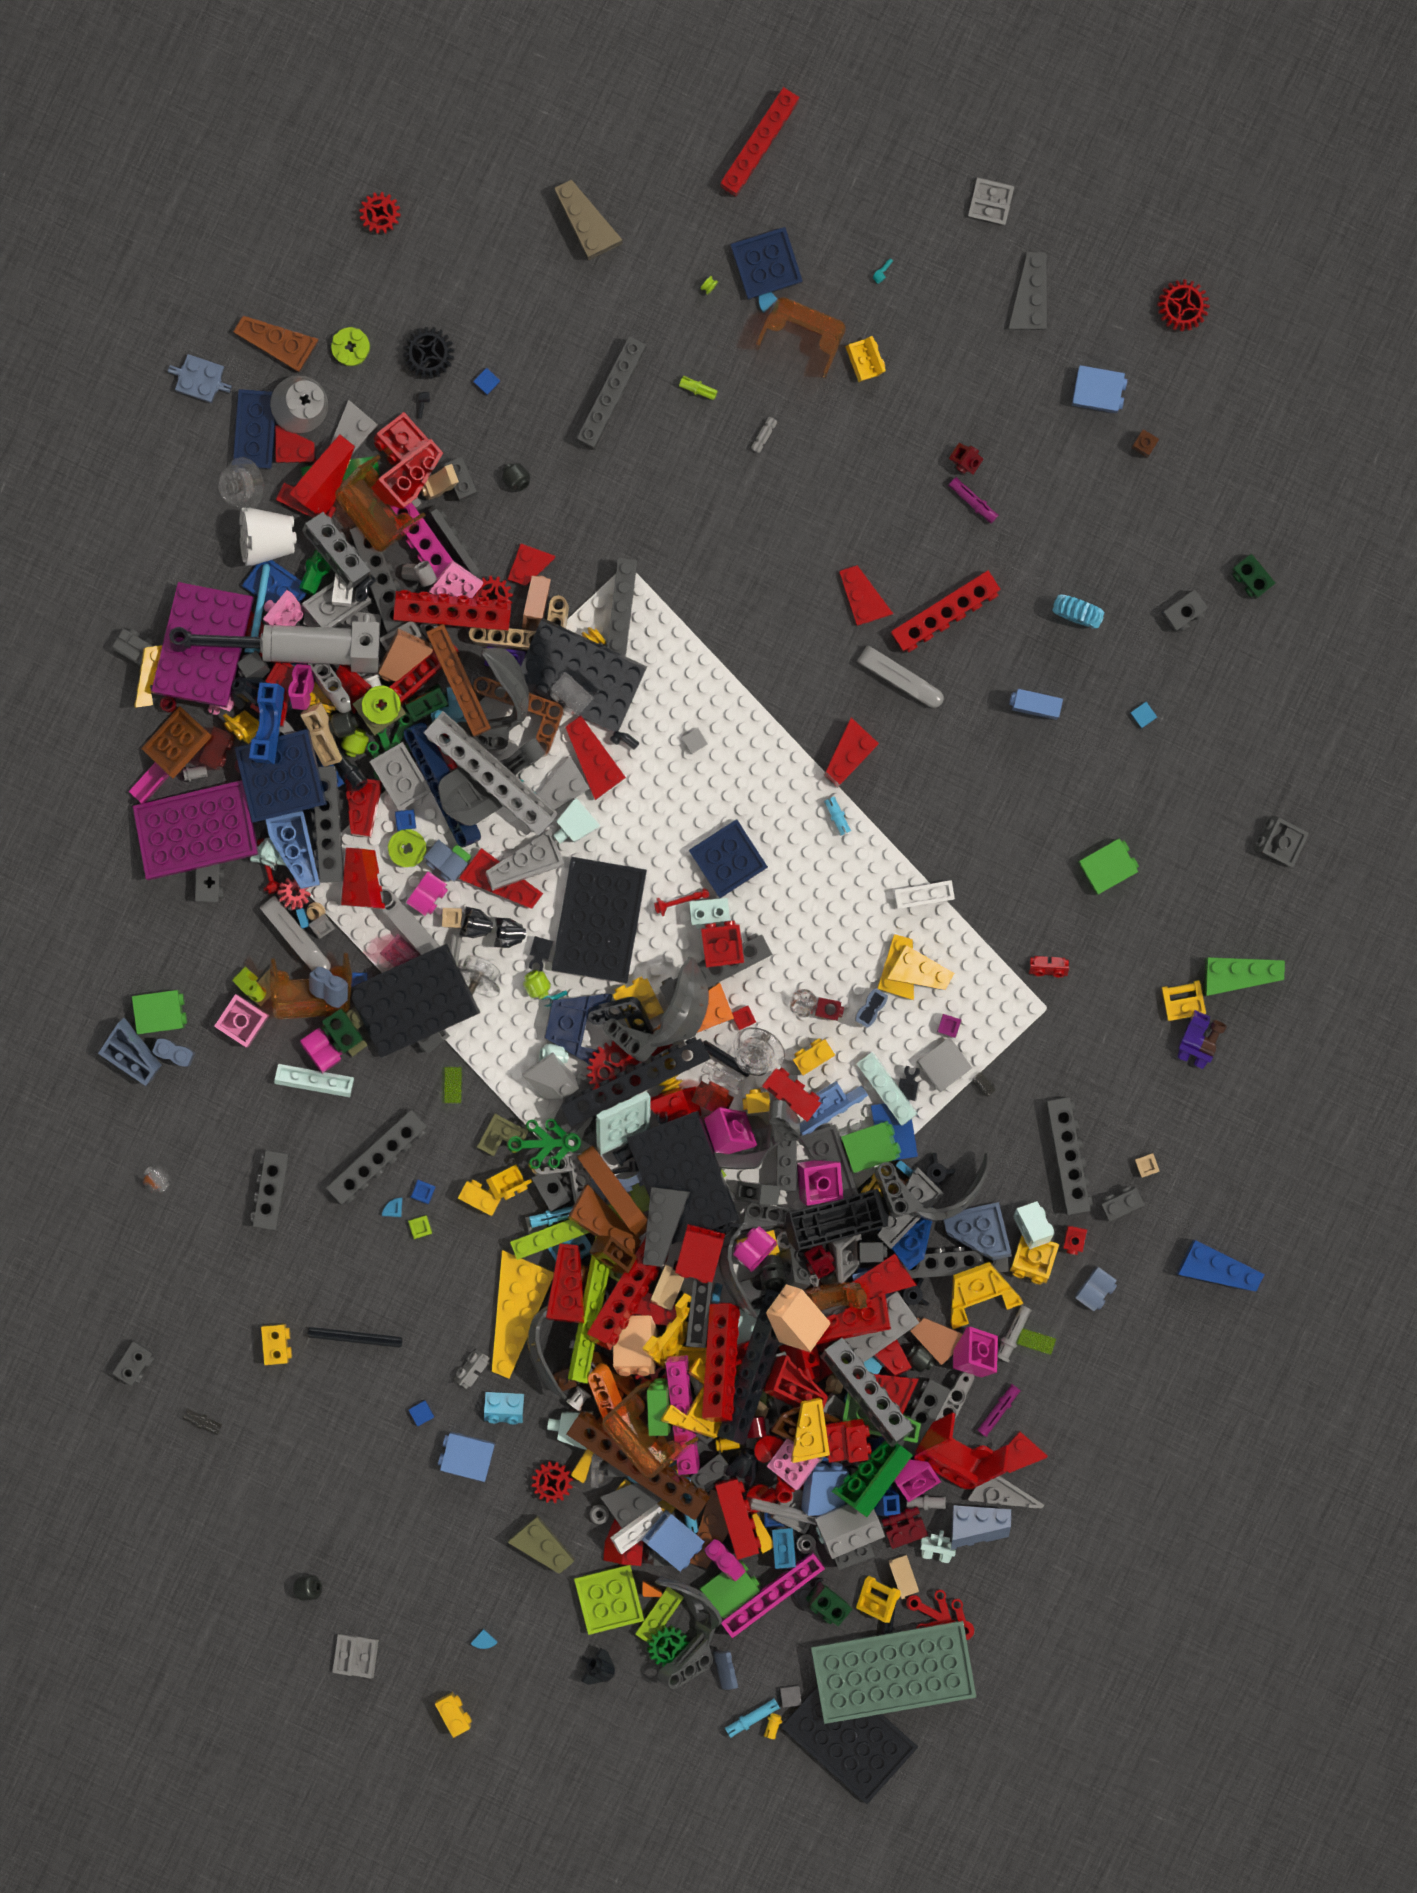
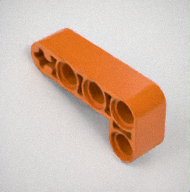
(604, 1390)

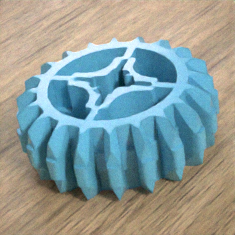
(1078, 611)

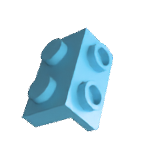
(503, 1408)

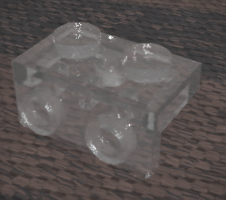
(570, 694)

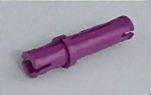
(980, 506)
(1000, 1408)

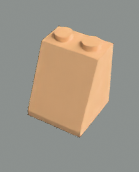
(797, 1319)
(628, 1352)

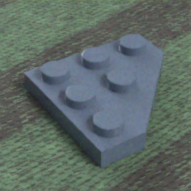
(981, 1230)

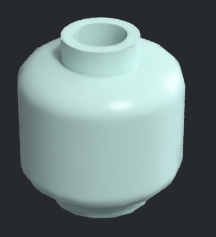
(557, 1050)

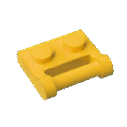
(1183, 1007)
(875, 1605)

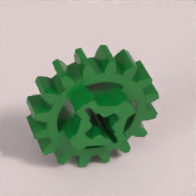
(659, 1644)

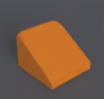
(650, 1590)

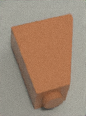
(536, 602)
(403, 655)
(936, 1338)

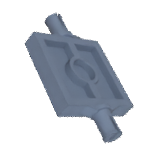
(199, 378)

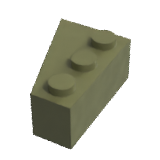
(541, 1544)

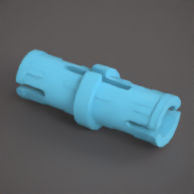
(837, 816)

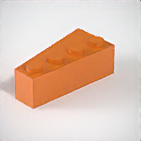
(717, 1010)

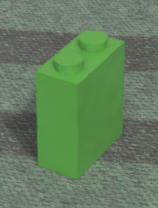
(1109, 866)
(159, 1012)
(871, 1146)
(658, 1401)
(729, 1594)

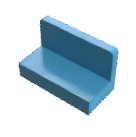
(783, 1548)

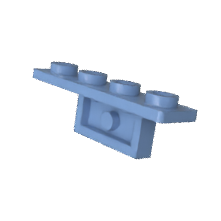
(833, 1103)

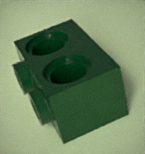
(1257, 573)
(426, 702)
(347, 1027)
(830, 1602)

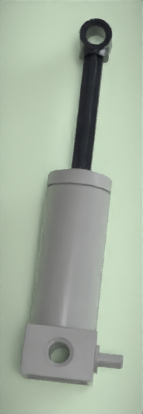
(301, 644)

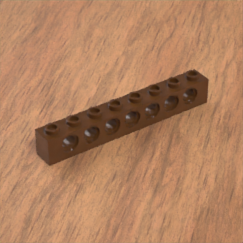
(658, 1486)

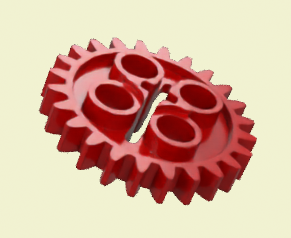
(605, 1055)

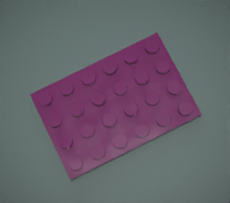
(202, 672)
(195, 830)

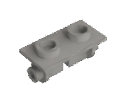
(465, 1375)

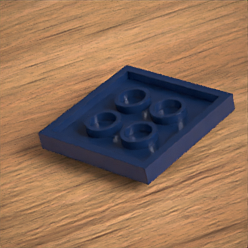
(766, 263)
(728, 858)

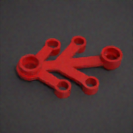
(944, 1616)

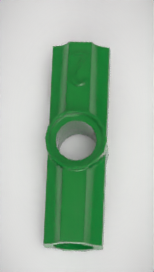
(313, 573)

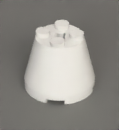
(265, 535)

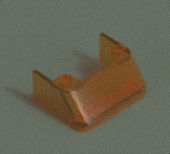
(829, 327)
(368, 511)
(294, 999)
(633, 1436)

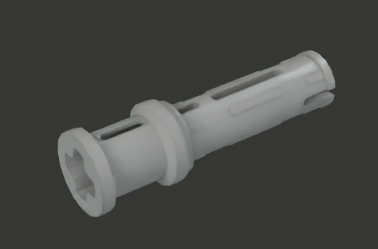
(1009, 1342)

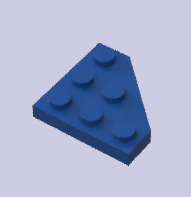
(913, 1244)

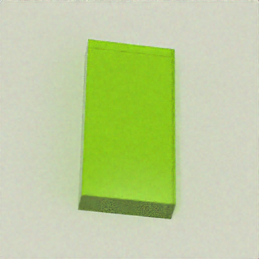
(453, 1084)
(1036, 1341)

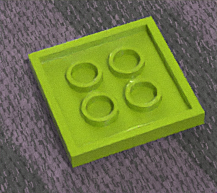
(609, 1599)

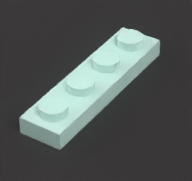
(314, 1080)
(887, 1088)

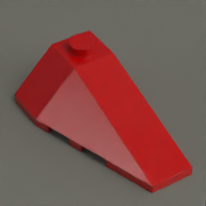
(319, 484)

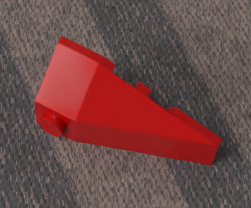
(406, 479)
(631, 1557)

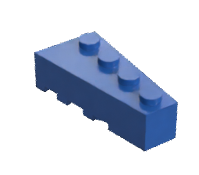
(1212, 1266)

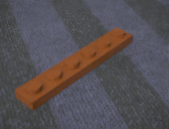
(458, 680)

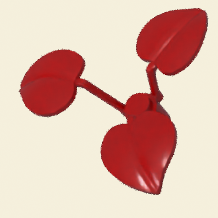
(765, 1450)

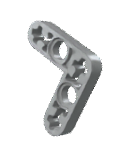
(569, 1167)

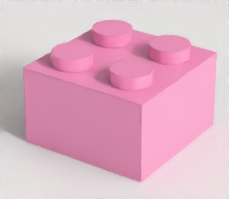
(241, 1020)

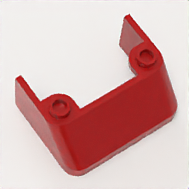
(955, 1460)

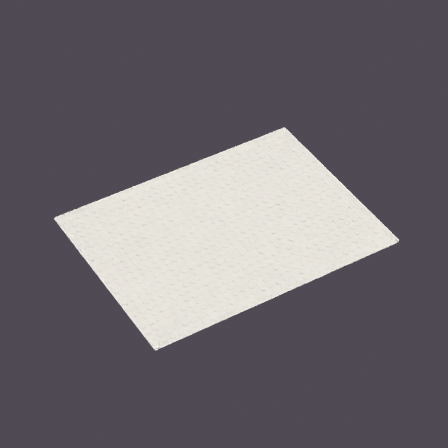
(818, 904)

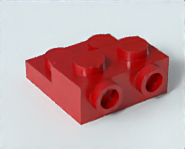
(399, 439)
(722, 944)
(848, 1441)

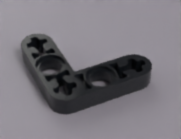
(629, 1013)

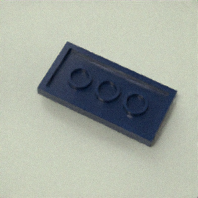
(255, 428)

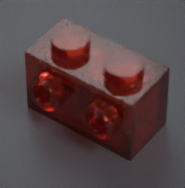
(216, 748)
(712, 1096)

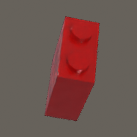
(699, 1253)

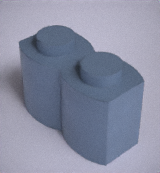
(446, 861)
(328, 987)
(874, 1002)
(169, 1050)
(1096, 1288)

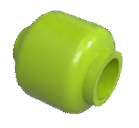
(355, 743)
(536, 984)

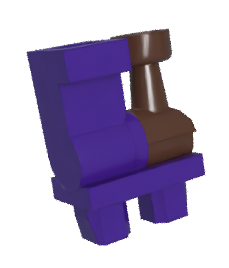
(1196, 1043)

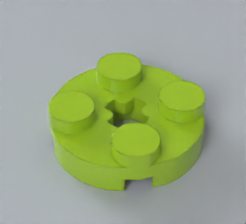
(359, 352)
(390, 711)
(403, 838)

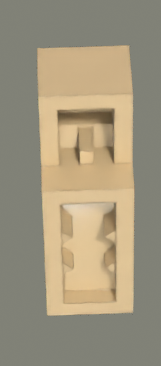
(440, 482)
(317, 722)

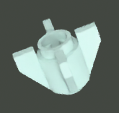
(268, 854)

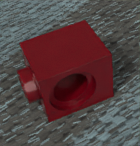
(820, 1012)

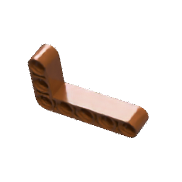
(543, 712)
(614, 1191)

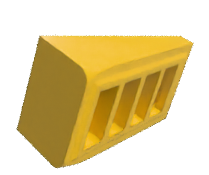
(581, 1469)
(765, 1539)

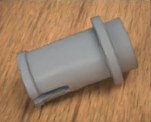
(194, 773)

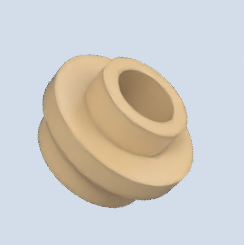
(312, 914)

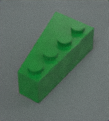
(873, 1478)

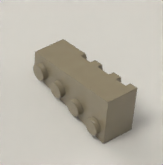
(588, 224)

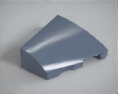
(725, 1670)

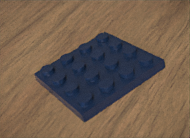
(288, 784)

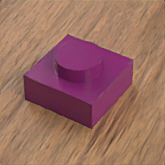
(949, 1025)

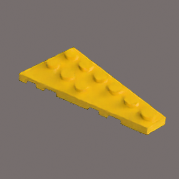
(519, 1300)

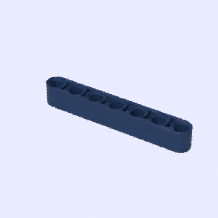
(434, 769)

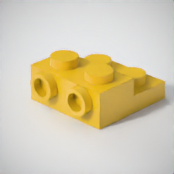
(643, 991)
(1034, 1262)

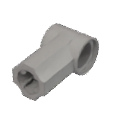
(419, 572)

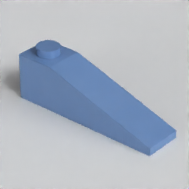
(293, 844)

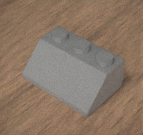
(847, 1530)

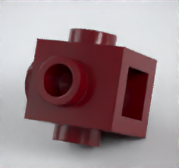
(966, 458)
(819, 1261)

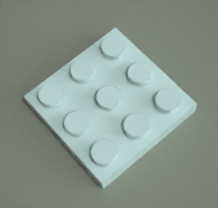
(622, 1121)

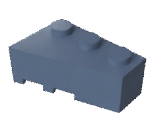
(130, 1053)
(978, 1525)

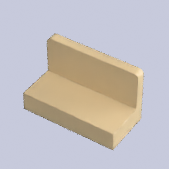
(667, 1288)
(903, 1576)

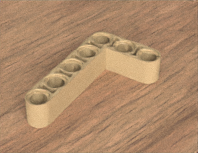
(526, 635)

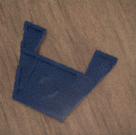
(568, 1022)

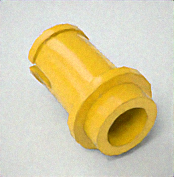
(724, 1444)
(772, 1726)

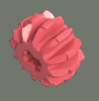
(286, 891)

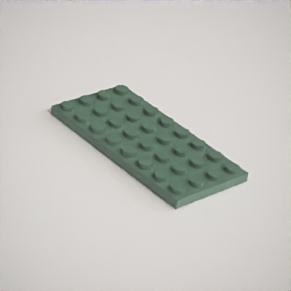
(893, 1672)

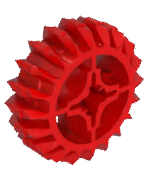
(1175, 303)

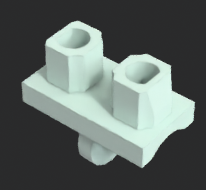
(937, 1544)

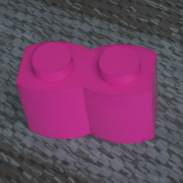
(301, 687)
(427, 893)
(320, 1050)
(754, 1249)
(725, 1560)

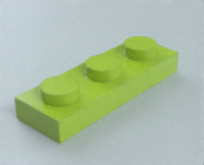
(660, 1613)

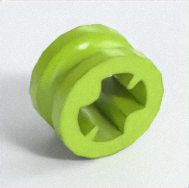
(709, 285)

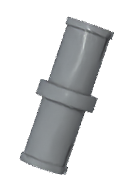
(928, 1502)

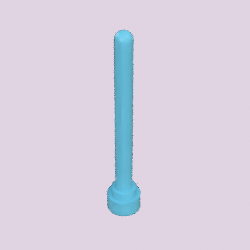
(259, 606)

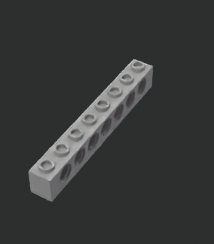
(488, 763)

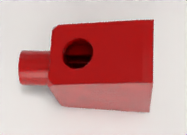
(803, 1359)

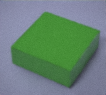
(462, 853)

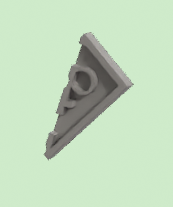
(1004, 1493)

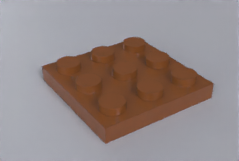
(176, 742)

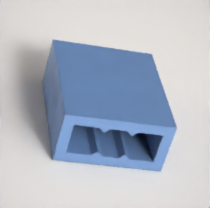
(1099, 389)
(1036, 704)
(466, 1456)
(817, 1489)
(673, 1541)

